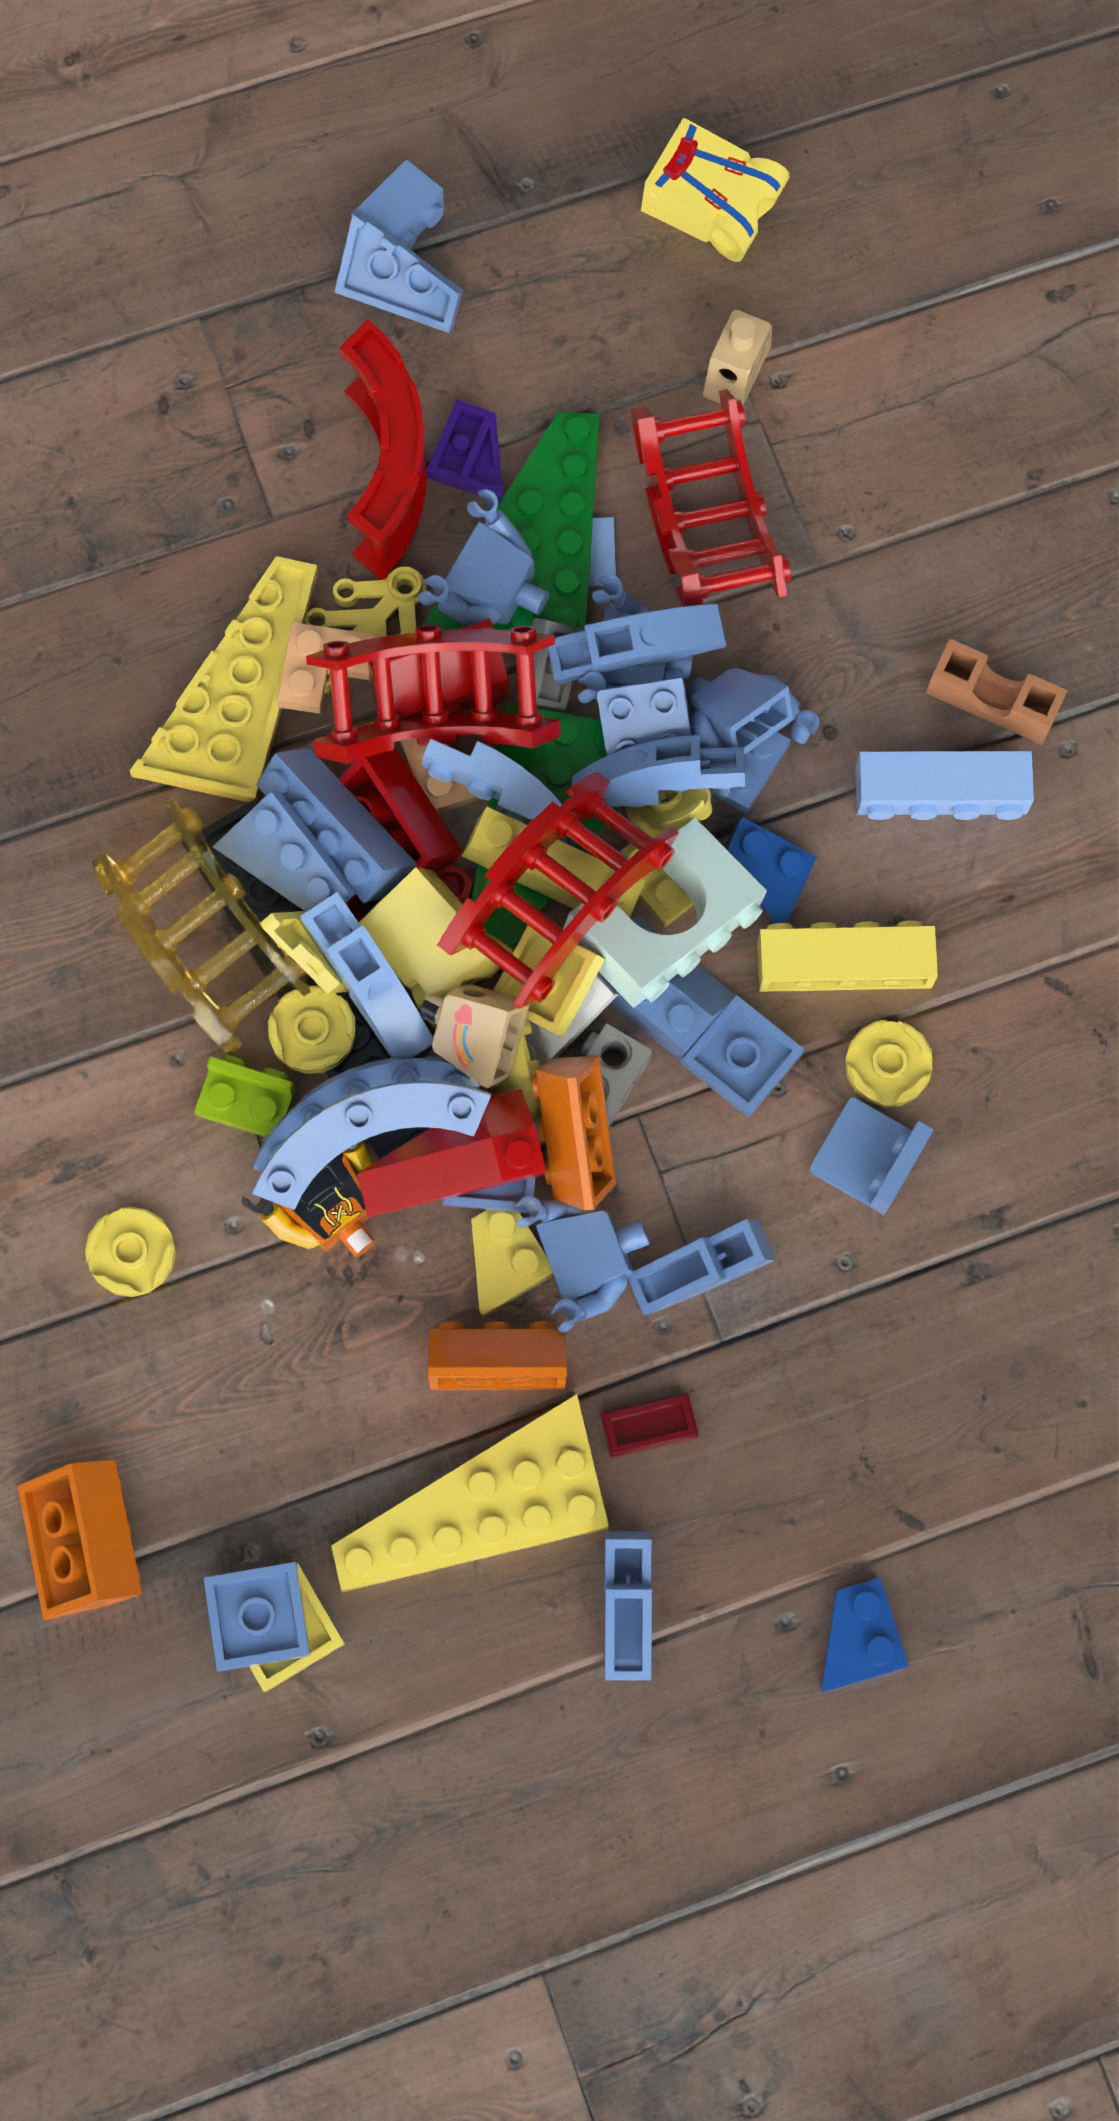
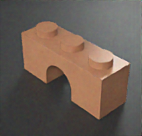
(1018, 706)

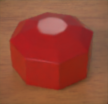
(457, 881)

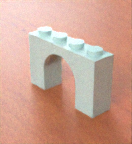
(723, 897)

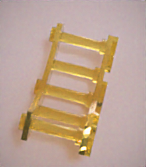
(160, 944)

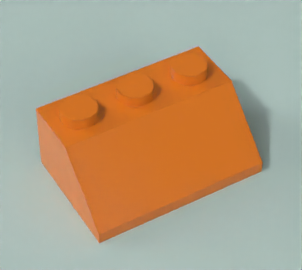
(575, 1130)
(497, 1357)
(79, 1538)

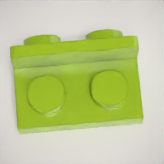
(244, 1096)

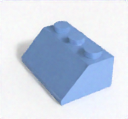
(681, 1011)

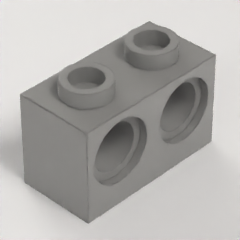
(620, 1079)

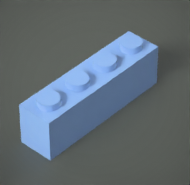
(944, 784)

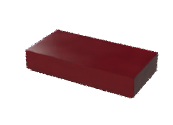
(649, 1425)

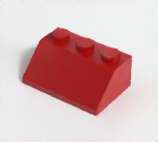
(455, 679)
(402, 808)

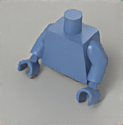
(490, 573)
(625, 605)
(745, 711)
(584, 1255)

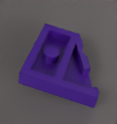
(468, 452)

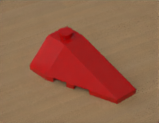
(454, 1164)

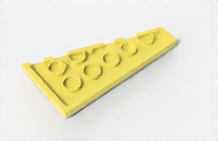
(230, 709)
(504, 1500)

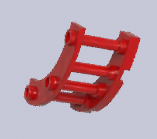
(397, 491)
(672, 523)
(353, 743)
(530, 852)

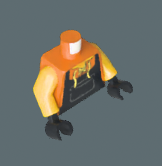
(328, 1208)

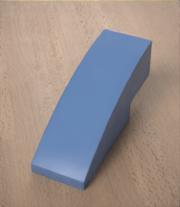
(701, 1266)
(627, 1605)

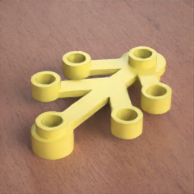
(374, 619)

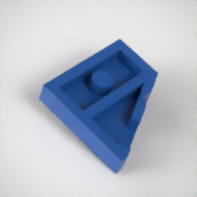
(774, 864)
(861, 1637)

